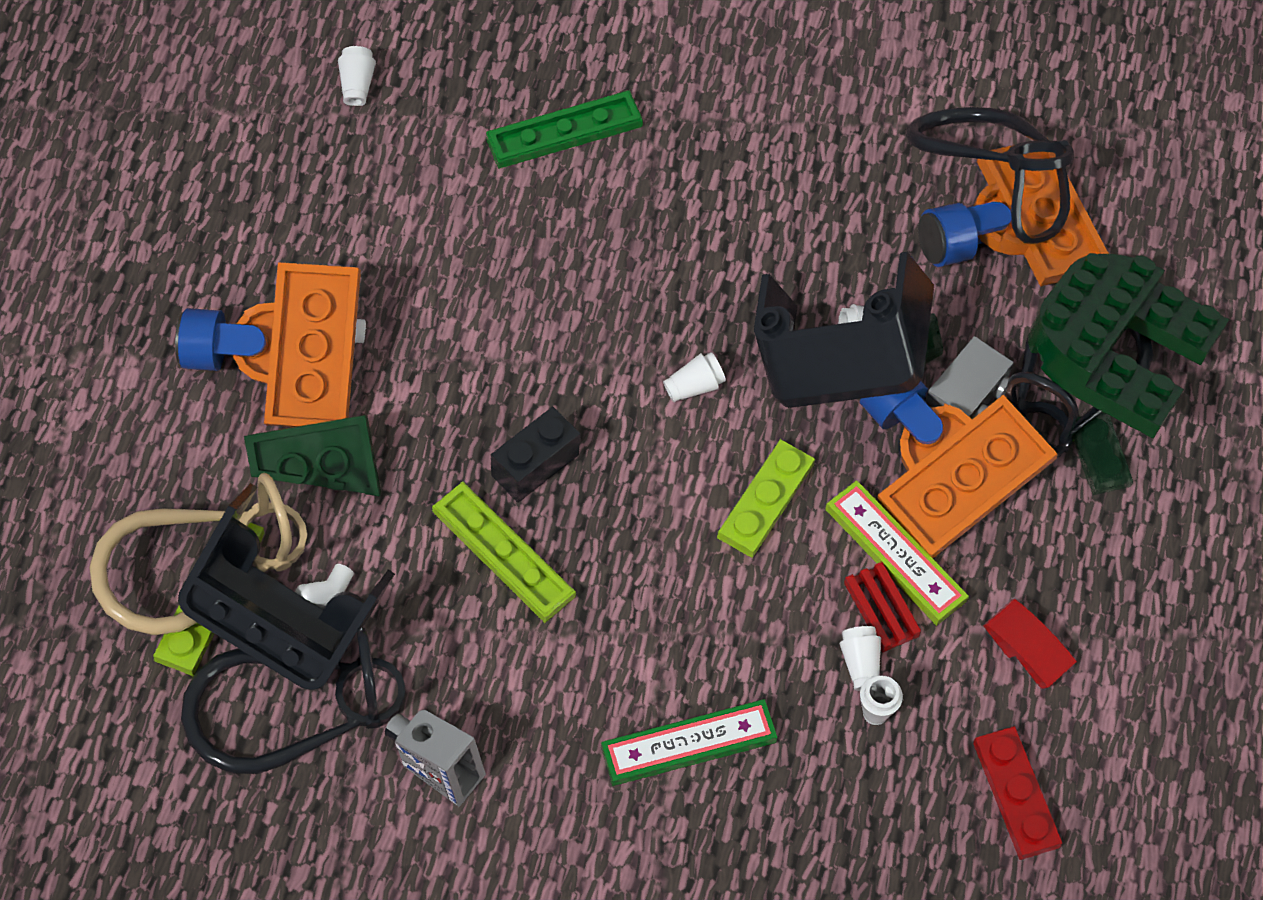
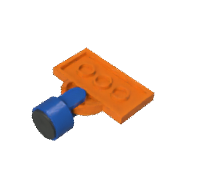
(954, 231)
(293, 345)
(955, 463)

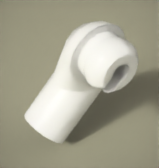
(321, 592)

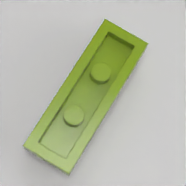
(766, 498)

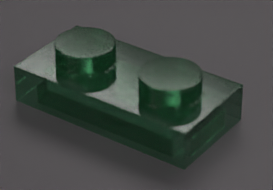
(1102, 456)

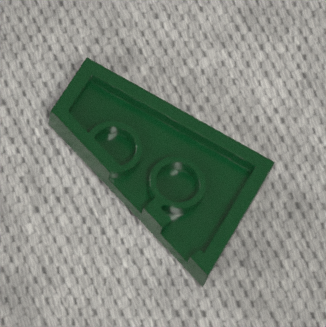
(318, 454)

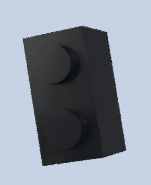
(535, 454)

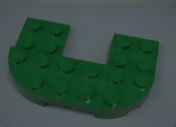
(1091, 312)

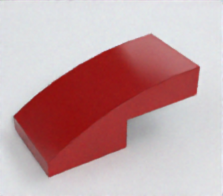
(1031, 642)

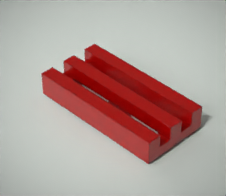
(867, 577)

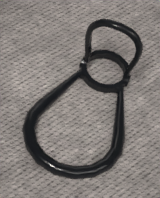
(1013, 156)
(1069, 423)
(286, 754)

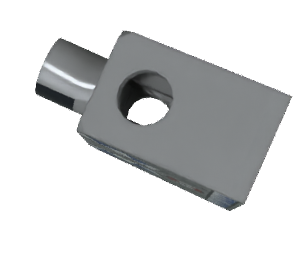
(438, 754)

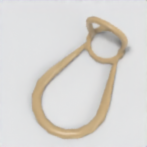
(164, 516)

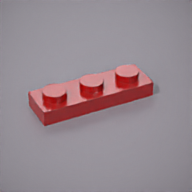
(1017, 793)

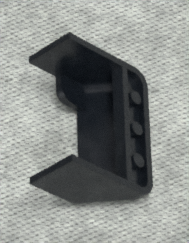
(852, 358)
(263, 614)

